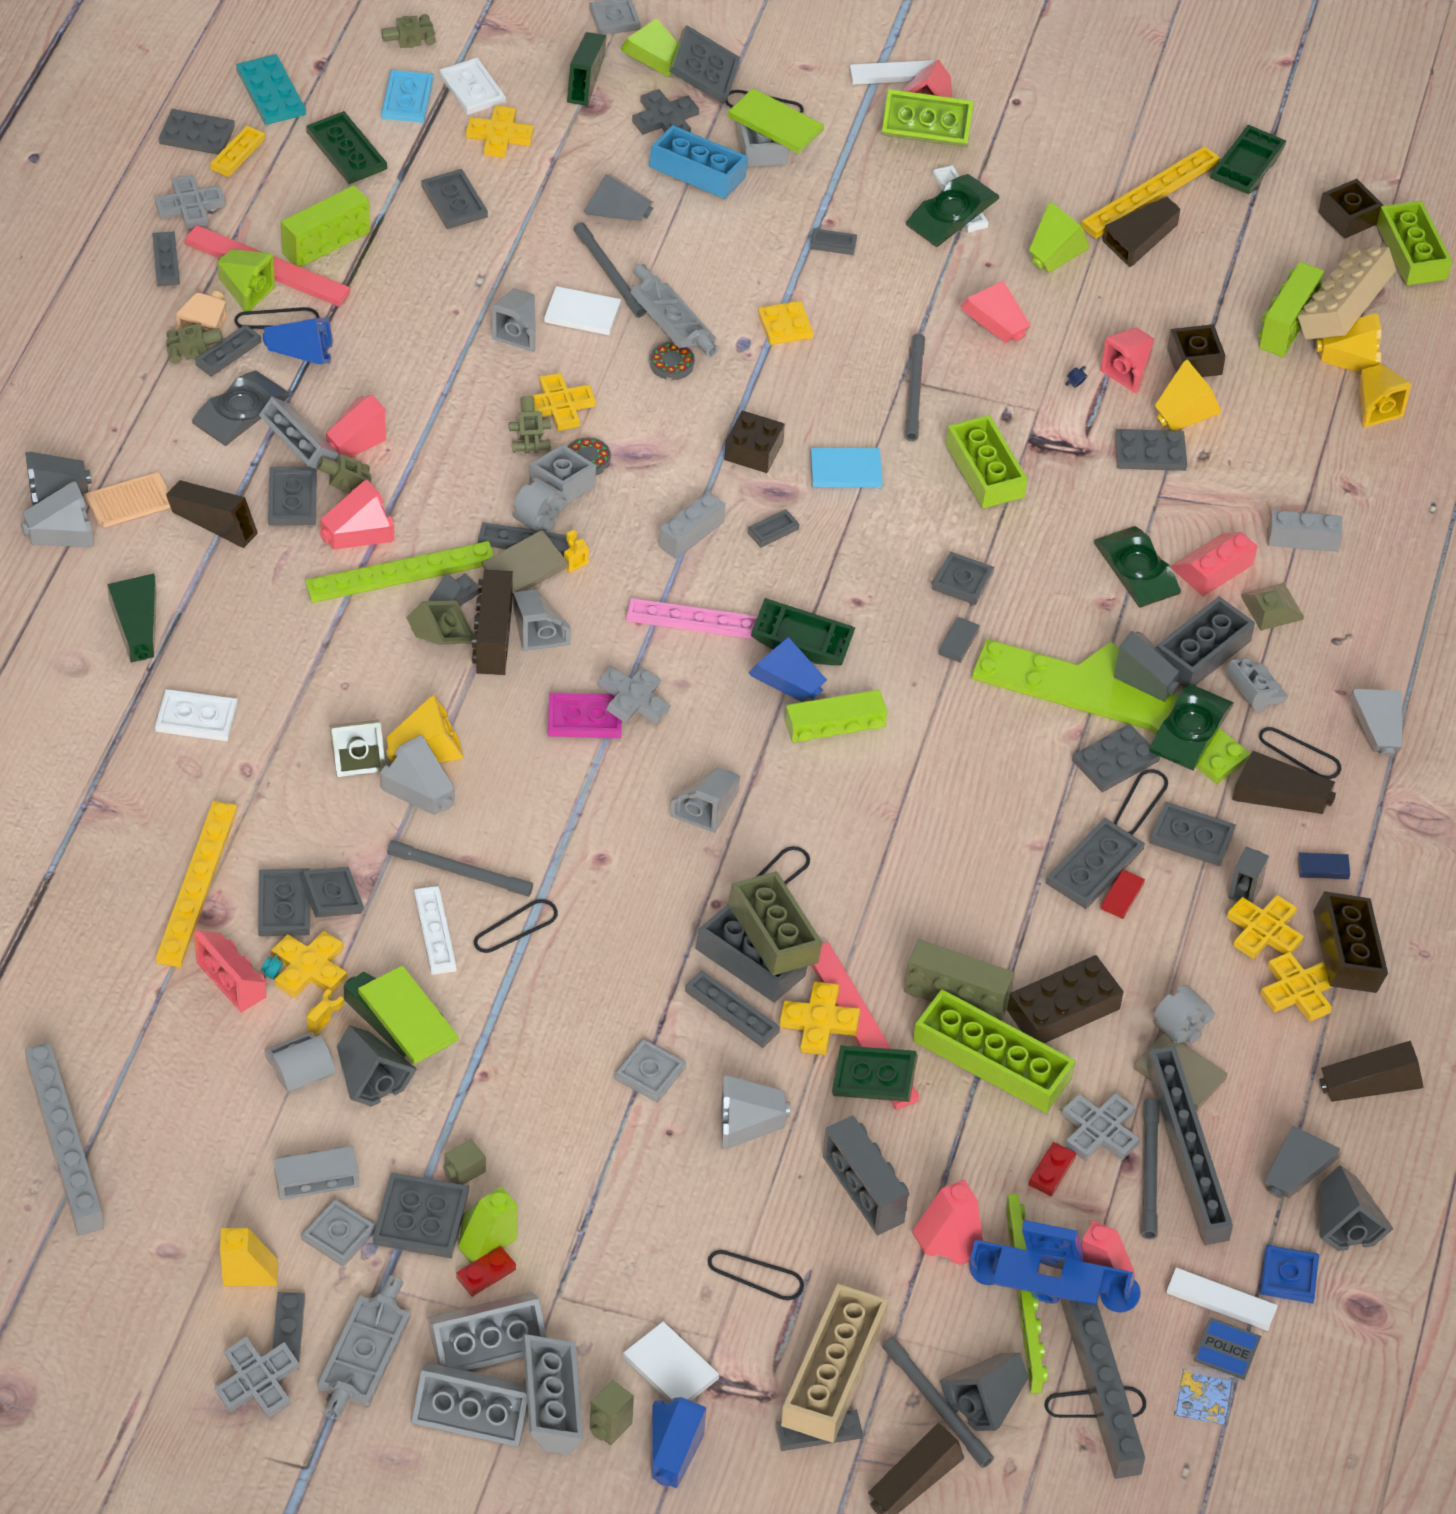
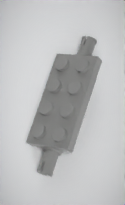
(671, 312)
(364, 1349)

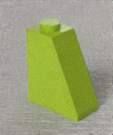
(652, 46)
(1057, 240)
(247, 276)
(488, 1225)

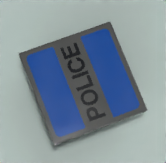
(1227, 1348)

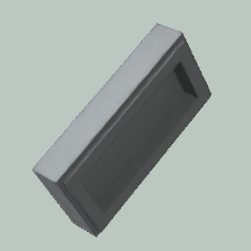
(833, 241)
(773, 528)
(959, 639)

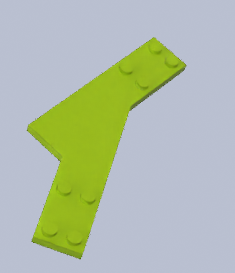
(1096, 691)

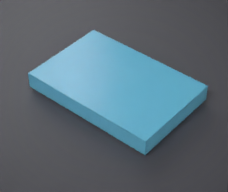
(407, 96)
(846, 467)

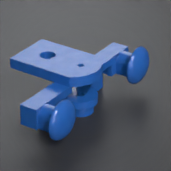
(1058, 1249)

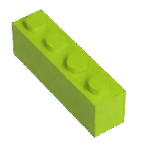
(836, 715)

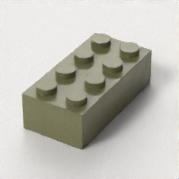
(775, 923)
(965, 977)

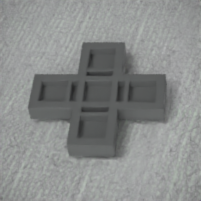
(664, 114)

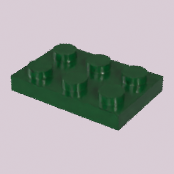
(875, 1073)

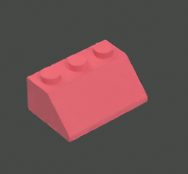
(1217, 562)
(229, 969)

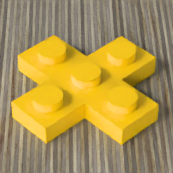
(500, 131)
(562, 401)
(1265, 926)
(309, 964)
(1297, 987)
(820, 1018)

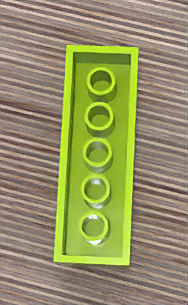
(994, 1051)

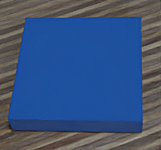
(1289, 1274)

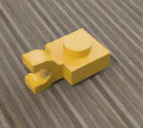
(578, 552)
(320, 1015)

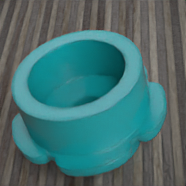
(272, 967)

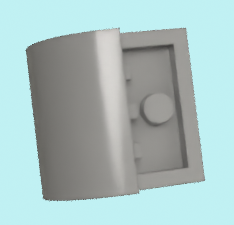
(1255, 683)
(300, 1061)

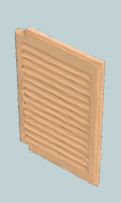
(128, 500)

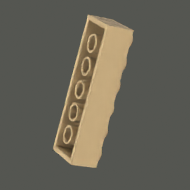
(1347, 292)
(834, 1363)

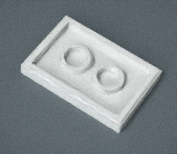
(472, 86)
(582, 310)
(196, 715)
(670, 1364)

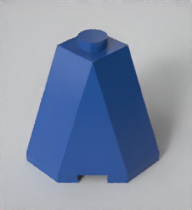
(301, 339)
(789, 672)
(675, 1438)

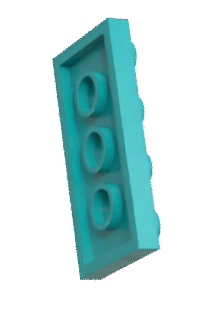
(270, 89)

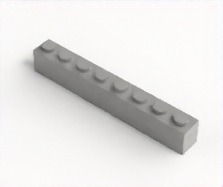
(64, 1139)

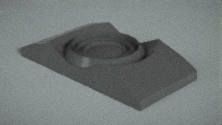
(238, 407)

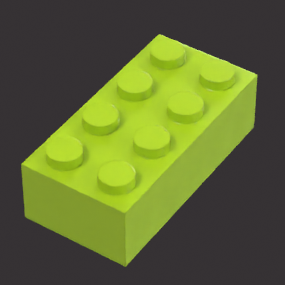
(927, 118)
(325, 226)
(1414, 243)
(1282, 321)
(986, 461)

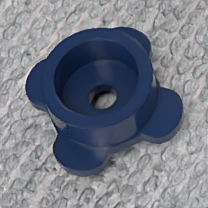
(1076, 377)

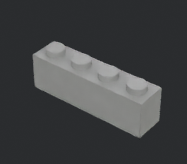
(297, 432)

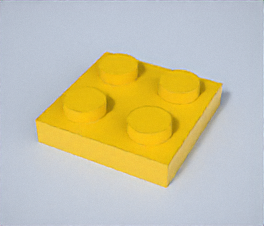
(785, 322)

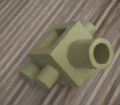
(410, 31)
(191, 342)
(529, 426)
(344, 472)

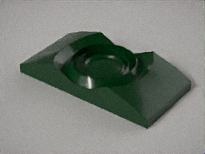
(1248, 159)
(951, 209)
(1138, 566)
(817, 637)
(1190, 726)

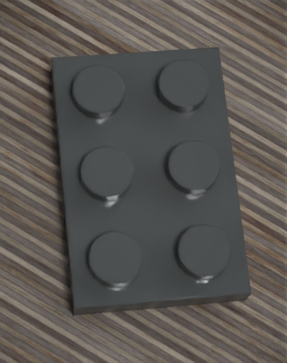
(196, 131)
(454, 198)
(1150, 449)
(292, 496)
(1115, 758)
(1192, 834)
(282, 903)

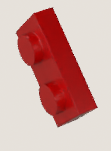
(1052, 1169)
(486, 1271)

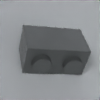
(1248, 875)

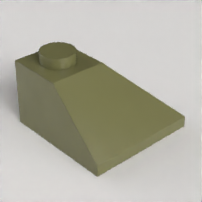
(1272, 606)
(440, 623)

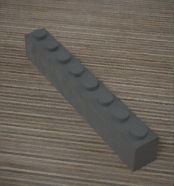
(1189, 1145)
(1105, 1388)

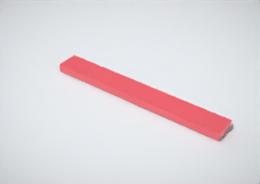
(284, 271)
(869, 1034)

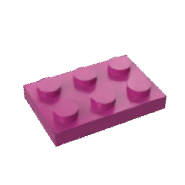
(582, 716)

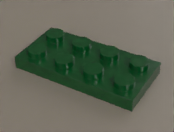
(346, 147)

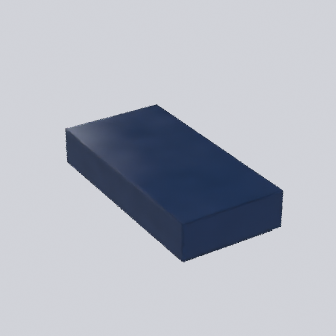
(1324, 865)

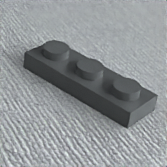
(166, 258)
(228, 350)
(289, 1321)
(793, 1439)

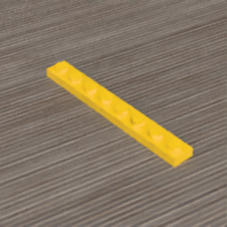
(1152, 190)
(196, 884)

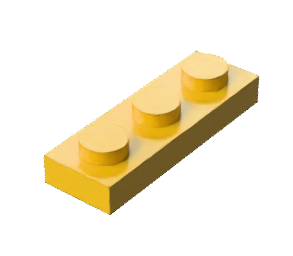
(237, 151)

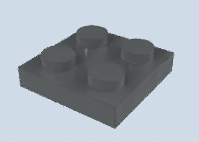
(963, 578)
(331, 892)

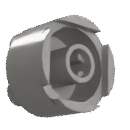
(539, 505)
(1183, 1015)

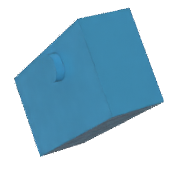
(698, 161)

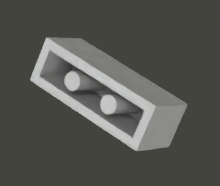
(691, 525)
(1305, 530)
(316, 1172)

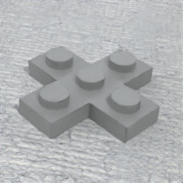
(189, 201)
(633, 694)
(1100, 1127)
(257, 1377)

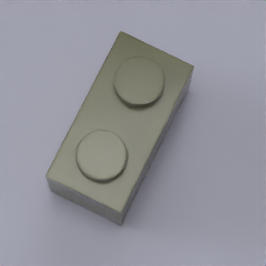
(611, 1413)

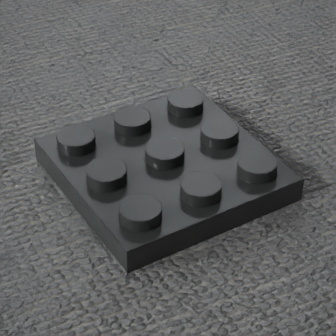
(704, 64)
(421, 1215)

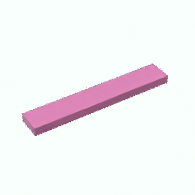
(691, 618)

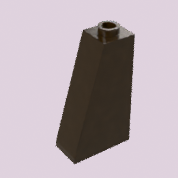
(1141, 230)
(214, 511)
(1282, 786)
(1373, 1074)
(916, 1471)

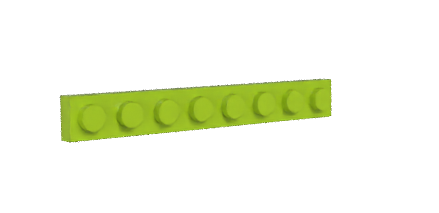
(398, 572)
(1027, 1303)

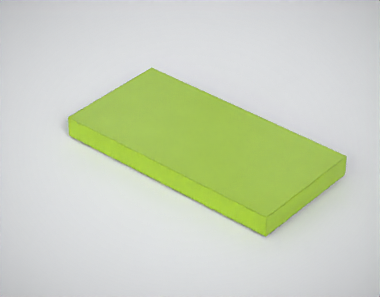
(775, 120)
(408, 1014)

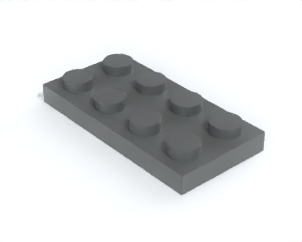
(1095, 863)

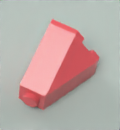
(932, 81)
(998, 312)
(1127, 357)
(358, 427)
(357, 520)
(950, 1224)
(1105, 1248)

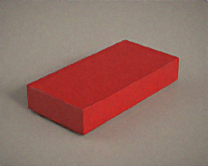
(1123, 894)

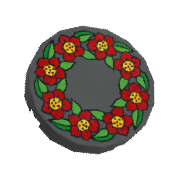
(671, 361)
(594, 451)

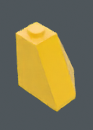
(1355, 349)
(1382, 395)
(1186, 400)
(432, 723)
(246, 1259)

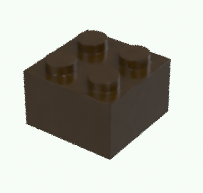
(1350, 208)
(1200, 347)
(754, 441)

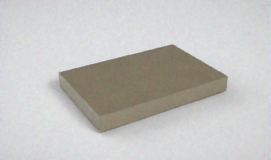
(530, 561)
(1201, 1075)

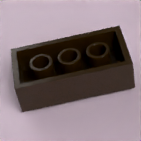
(492, 622)
(1350, 942)
(1065, 1000)

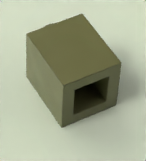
(464, 1162)

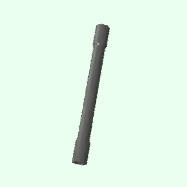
(588, 239)
(912, 421)
(410, 853)
(1150, 1215)
(903, 1360)

